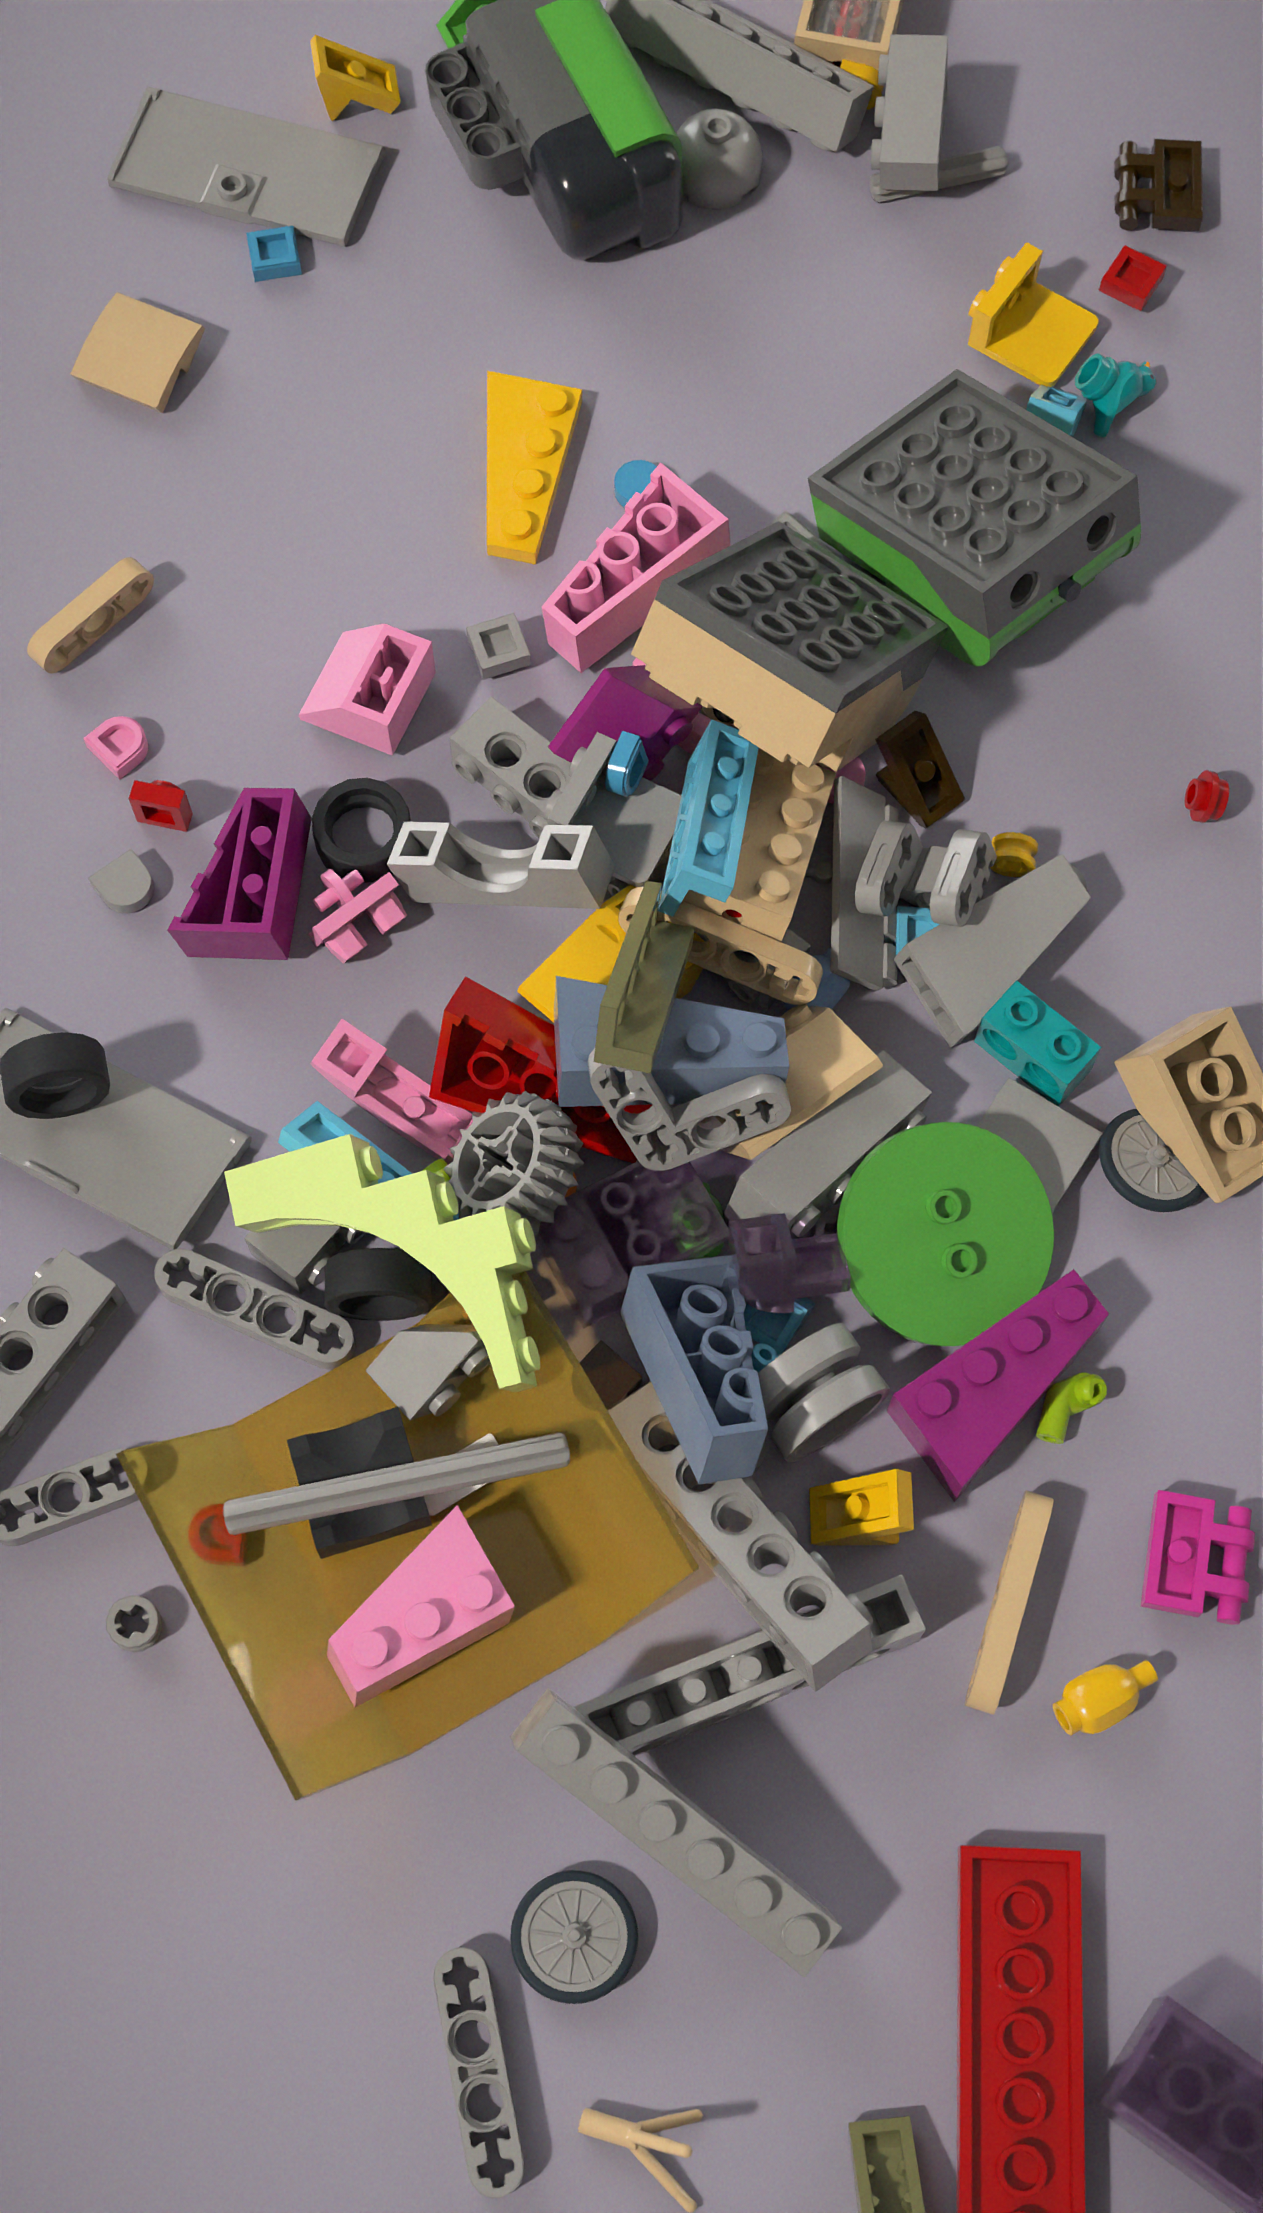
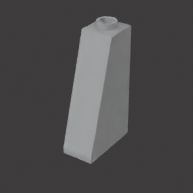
(969, 967)

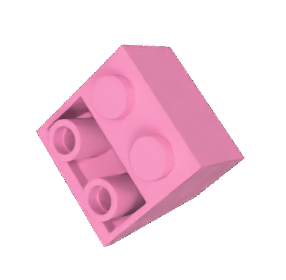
(372, 686)

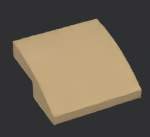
(137, 351)

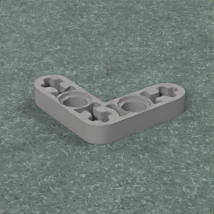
(679, 1125)

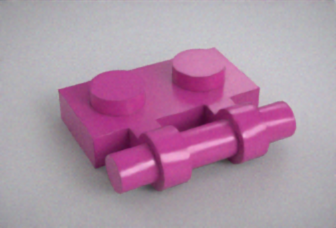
(1179, 1557)

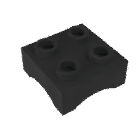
(353, 1450)

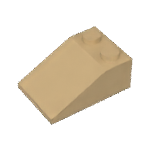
(1203, 1098)

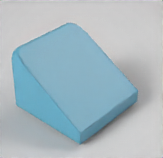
(777, 1328)

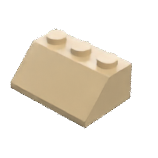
(823, 1066)

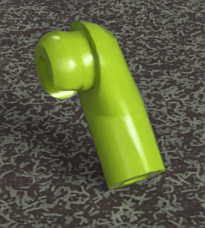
(1067, 1399)

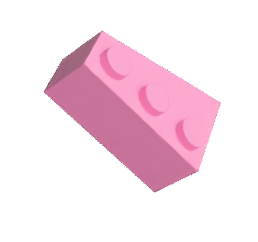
(421, 1613)

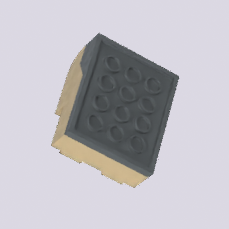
(789, 646)

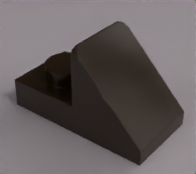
(918, 770)

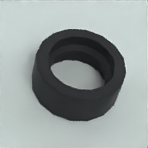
(344, 798)
(54, 1075)
(377, 1285)

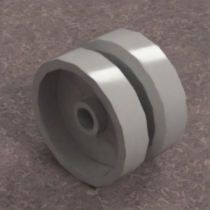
(818, 1391)

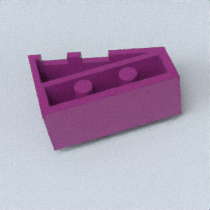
(253, 882)

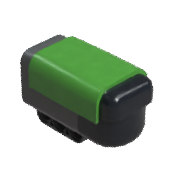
(566, 109)

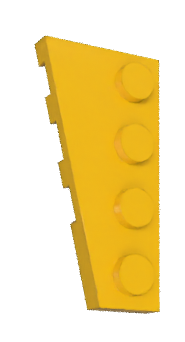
(526, 453)

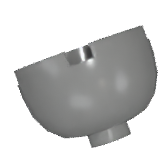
(719, 158)

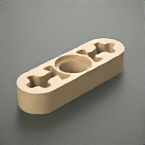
(90, 615)

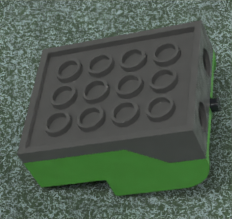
(977, 513)

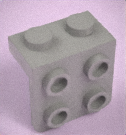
(631, 827)

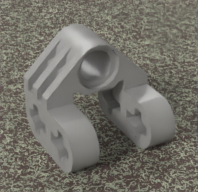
(930, 878)

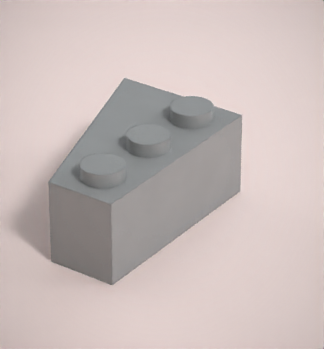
(911, 112)

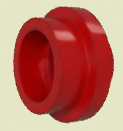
(1207, 797)

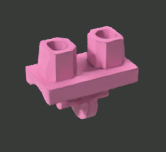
(337, 929)

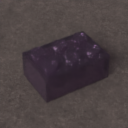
(1191, 2102)

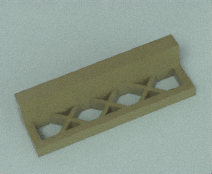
(642, 987)

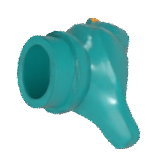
(1112, 387)

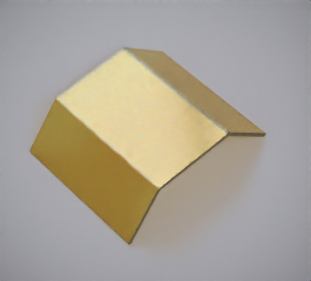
(570, 1545)

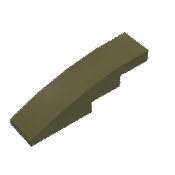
(885, 2166)

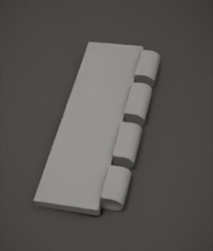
(857, 937)

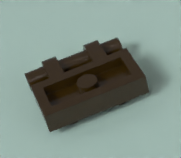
(1175, 184)

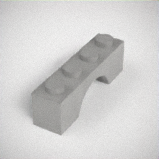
(448, 867)

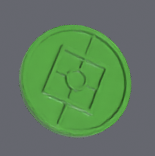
(945, 1232)

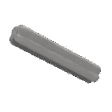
(953, 171)

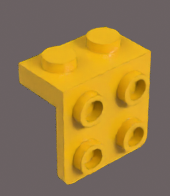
(1028, 323)

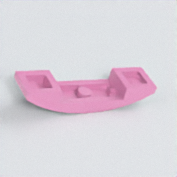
(390, 1091)

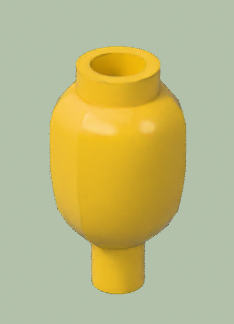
(1102, 1697)

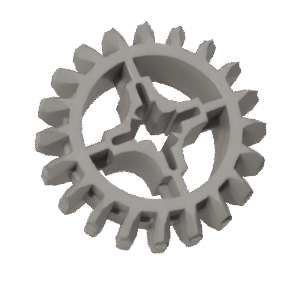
(523, 1134)

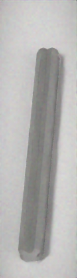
(396, 1483)

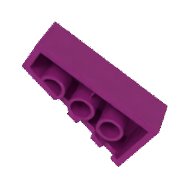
(987, 1387)

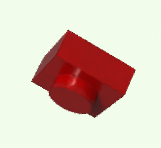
(1132, 278)
(160, 804)

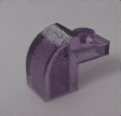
(778, 1269)

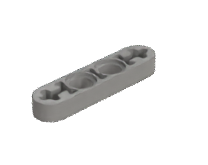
(258, 1303)
(471, 2072)

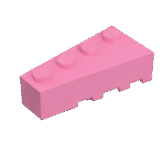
(616, 586)

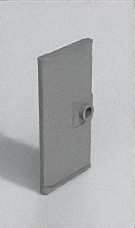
(246, 166)
(130, 1156)

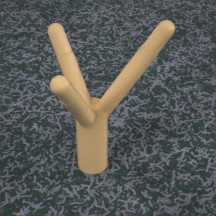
(638, 2137)

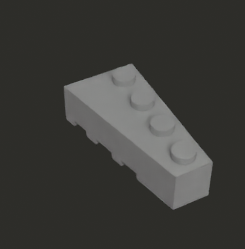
(818, 1158)

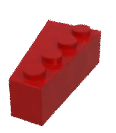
(501, 1048)

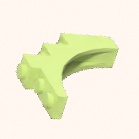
(471, 1255)

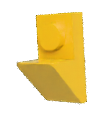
(353, 75)
(862, 1510)

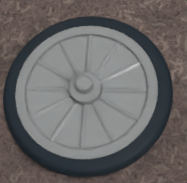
(1144, 1166)
(574, 1937)

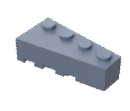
(699, 1360)

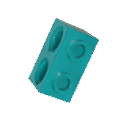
(1037, 1044)

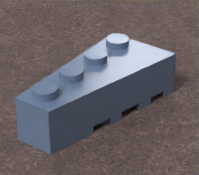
(698, 1054)

